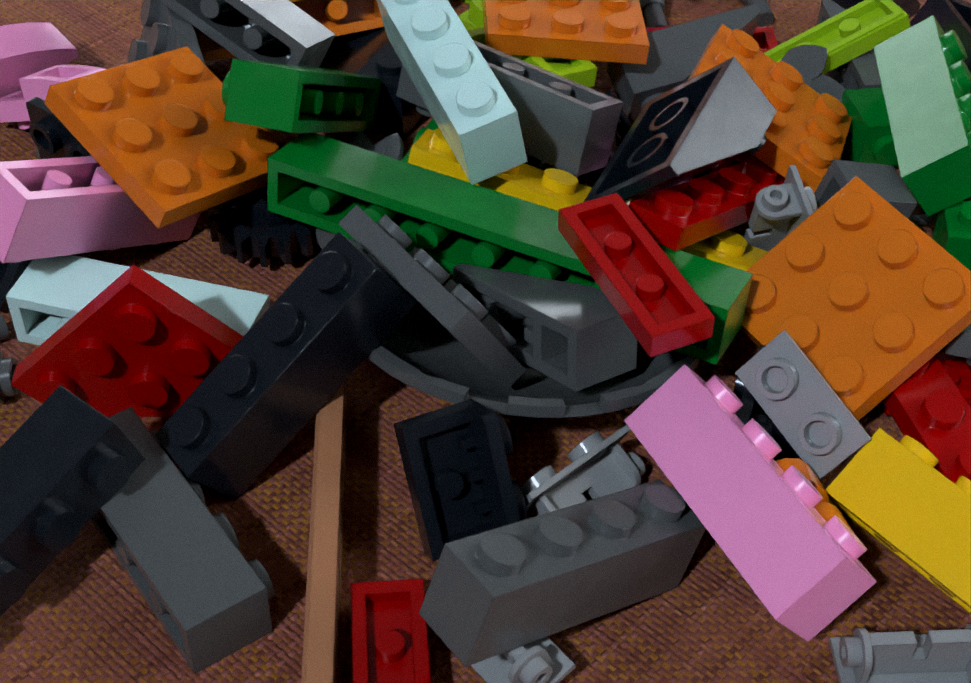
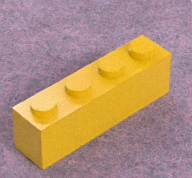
(911, 510)

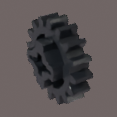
(255, 232)

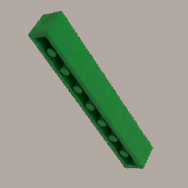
(469, 224)

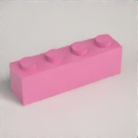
(72, 209)
(751, 507)

